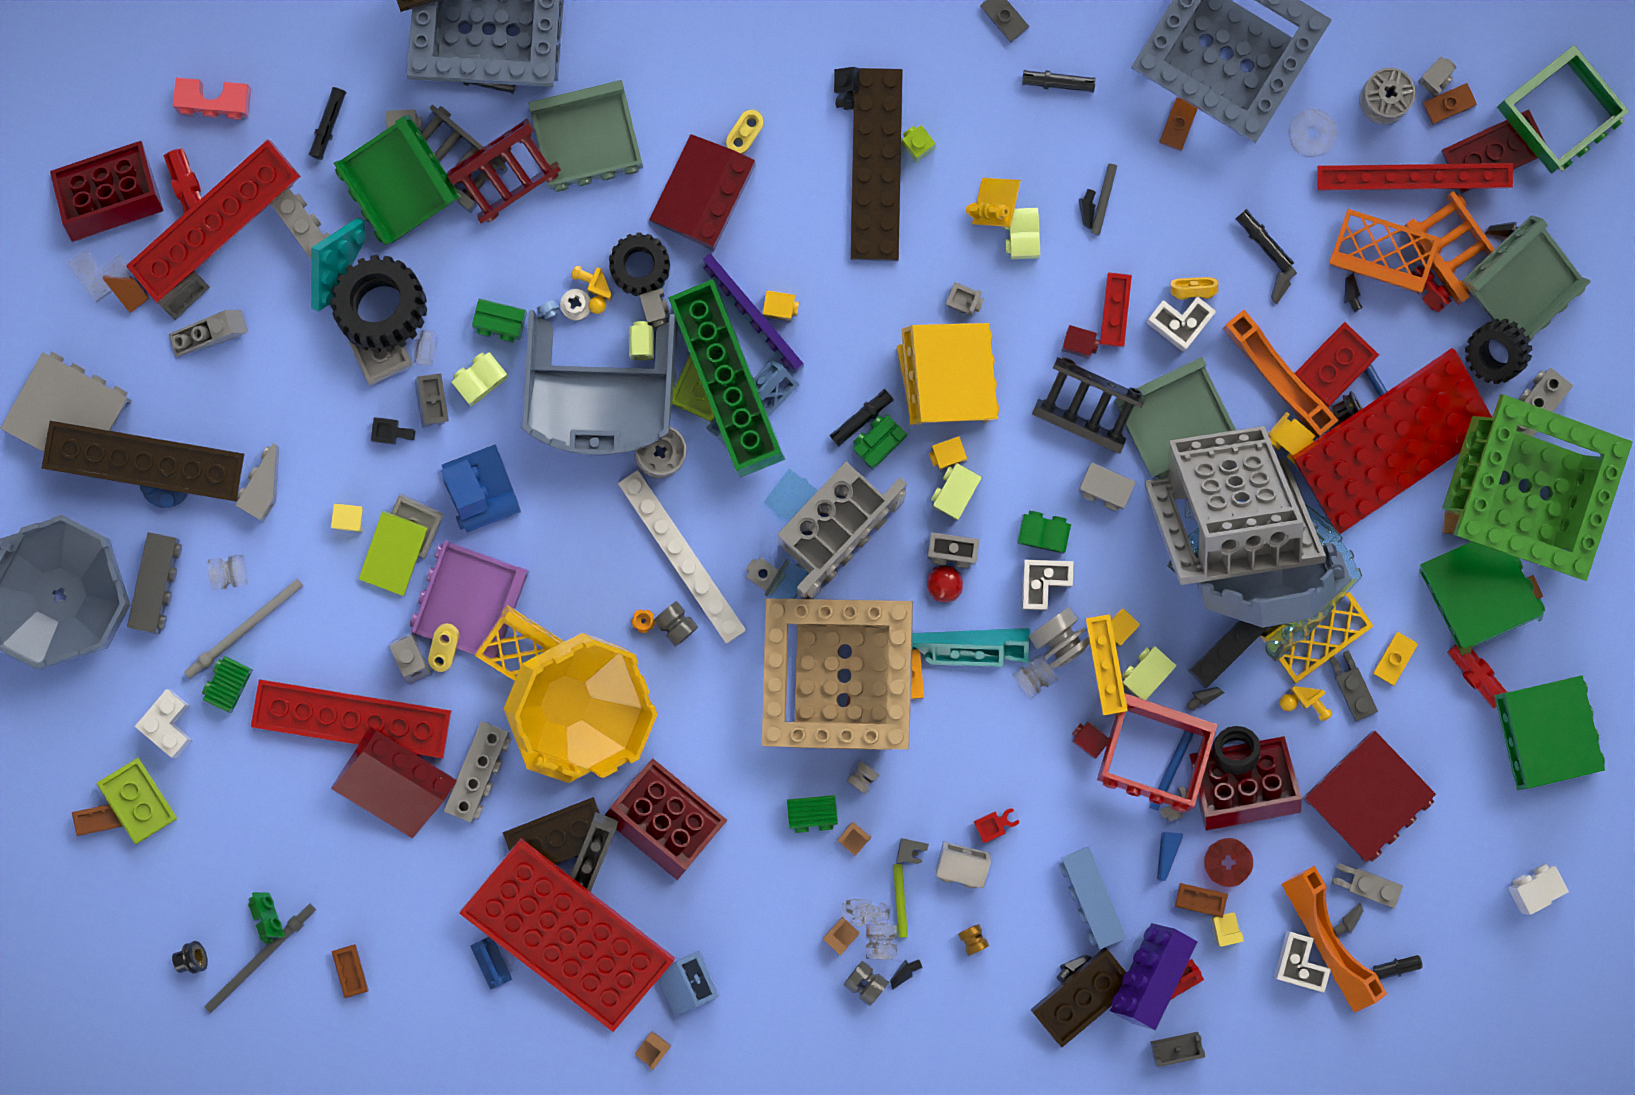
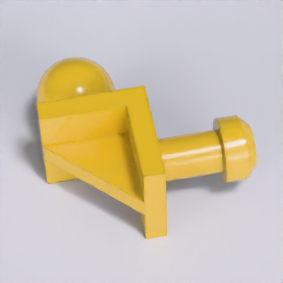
(597, 286)
(1305, 697)

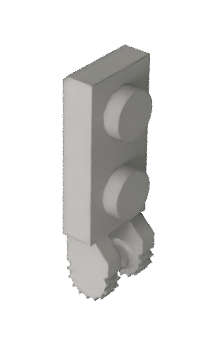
(1370, 886)

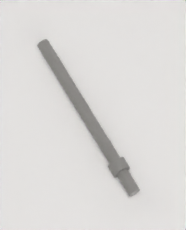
(207, 658)

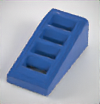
(1168, 849)

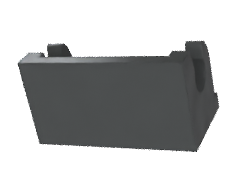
(431, 400)
(906, 851)
(1177, 1049)

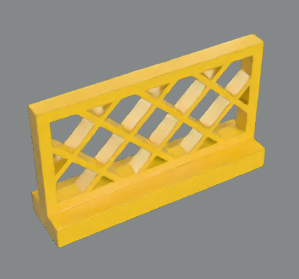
(527, 628)
(1266, 635)
(1106, 664)

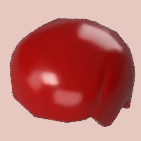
(944, 583)

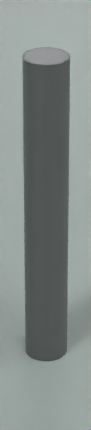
(1104, 198)

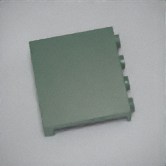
(587, 134)
(1526, 279)
(1175, 408)

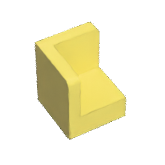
(347, 517)
(1226, 930)

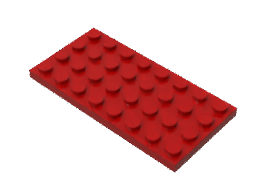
(1392, 441)
(567, 935)

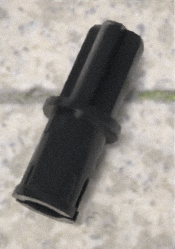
(1398, 967)

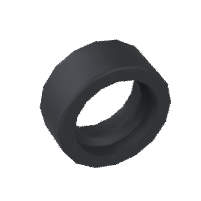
(1233, 766)

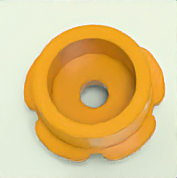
(638, 616)

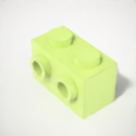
(956, 492)
(1148, 673)

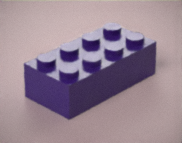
(1153, 976)

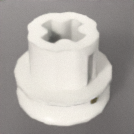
(578, 313)

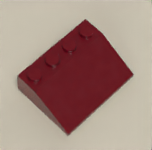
(106, 191)
(703, 191)
(393, 783)
(1257, 795)
(665, 819)

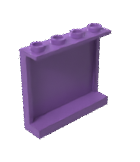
(469, 594)

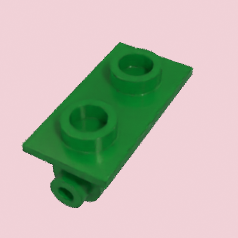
(263, 907)

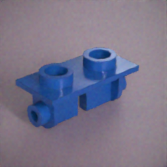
(491, 962)

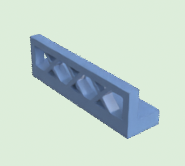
(767, 384)

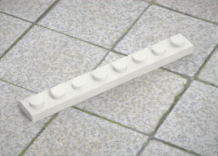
(682, 557)

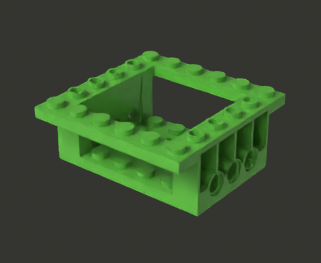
(1548, 532)

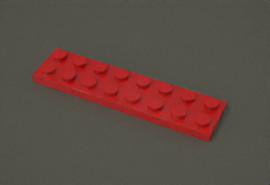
(213, 220)
(348, 717)

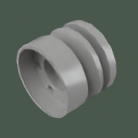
(1374, 100)
(673, 457)
(1060, 638)

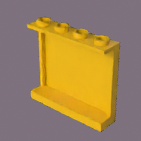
(949, 373)

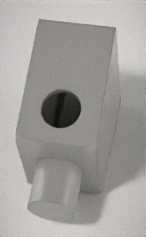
(410, 658)

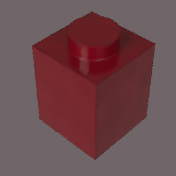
(1080, 342)
(1089, 739)

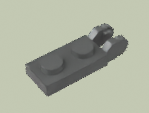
(1353, 688)

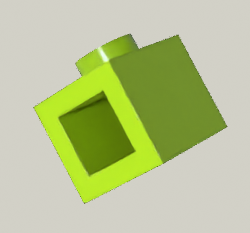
(918, 142)

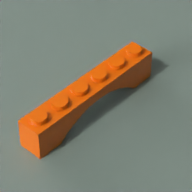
(1290, 388)
(1356, 981)

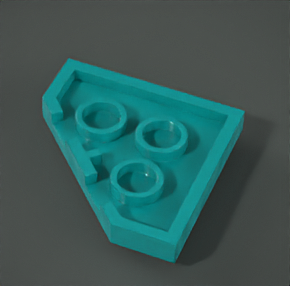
(331, 258)

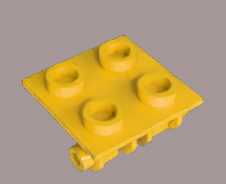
(994, 202)

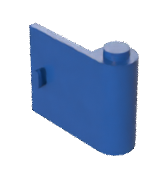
(497, 483)

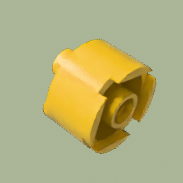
(1290, 436)

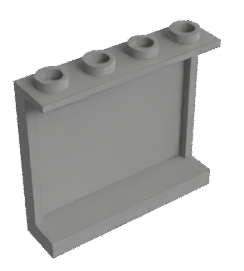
(63, 396)

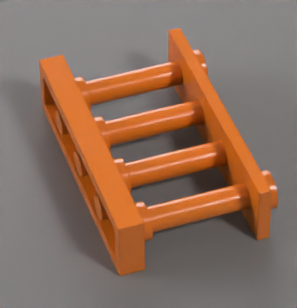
(1445, 269)

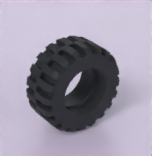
(362, 279)

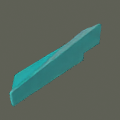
(974, 646)

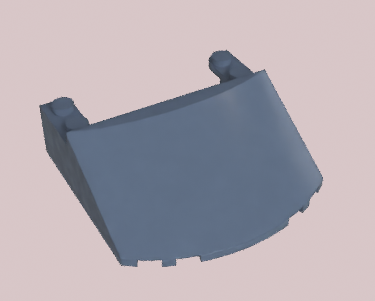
(597, 406)

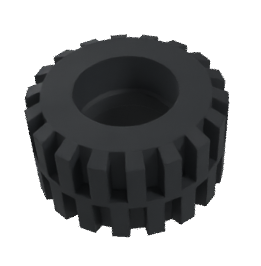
(634, 244)
(1513, 340)

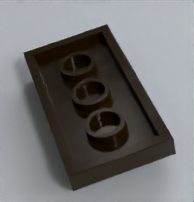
(556, 834)
(1080, 997)

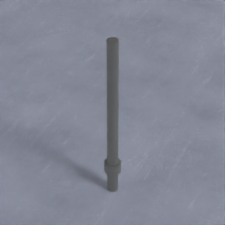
(294, 925)

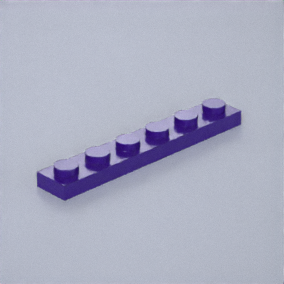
(758, 321)

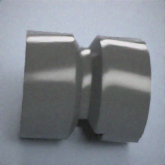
(675, 623)
(873, 988)

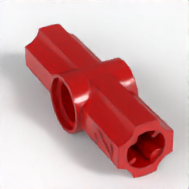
(183, 179)
(1478, 674)

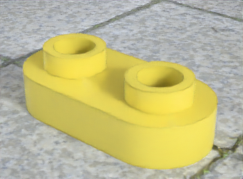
(744, 132)
(442, 648)

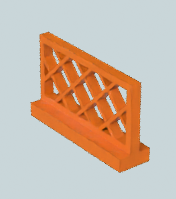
(1377, 271)

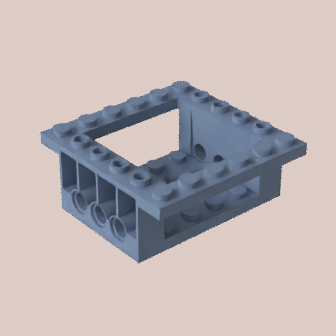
(445, 54)
(1218, 85)

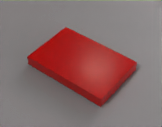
(1336, 364)

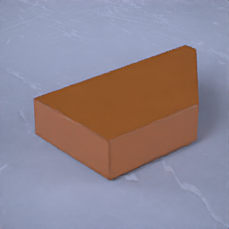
(127, 291)

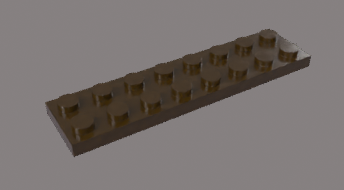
(876, 165)
(143, 461)

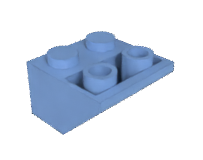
(688, 984)

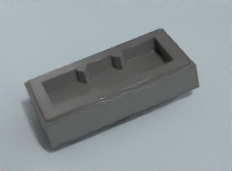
(1005, 18)
(183, 295)

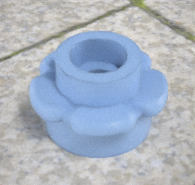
(548, 310)

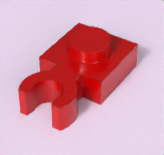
(992, 826)

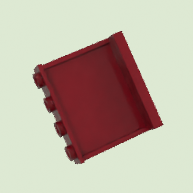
(1370, 796)

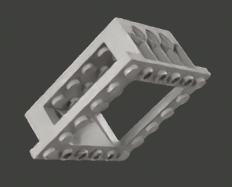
(844, 528)
(1234, 537)

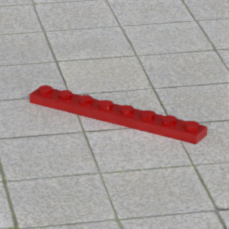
(1415, 176)

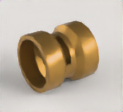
(973, 939)

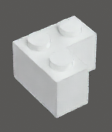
(1181, 328)
(1039, 576)
(160, 721)
(1537, 890)
(1293, 964)

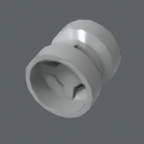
(857, 779)

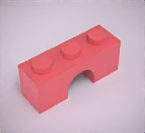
(232, 102)

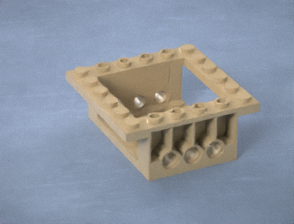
(878, 667)

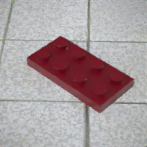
(1493, 145)

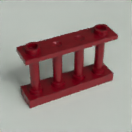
(502, 147)

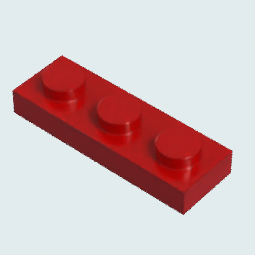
(1115, 309)

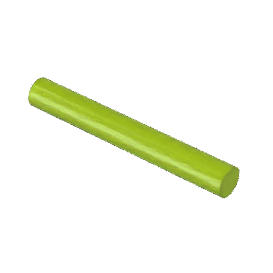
(900, 900)

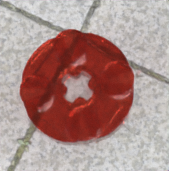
(1218, 852)

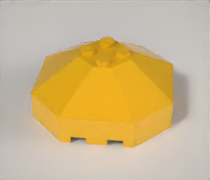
(580, 709)

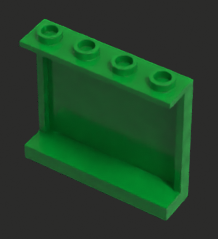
(396, 180)
(1480, 593)
(1550, 732)

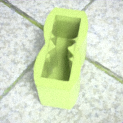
(1024, 234)
(641, 341)
(479, 378)

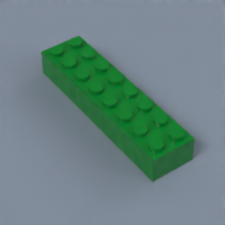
(726, 378)

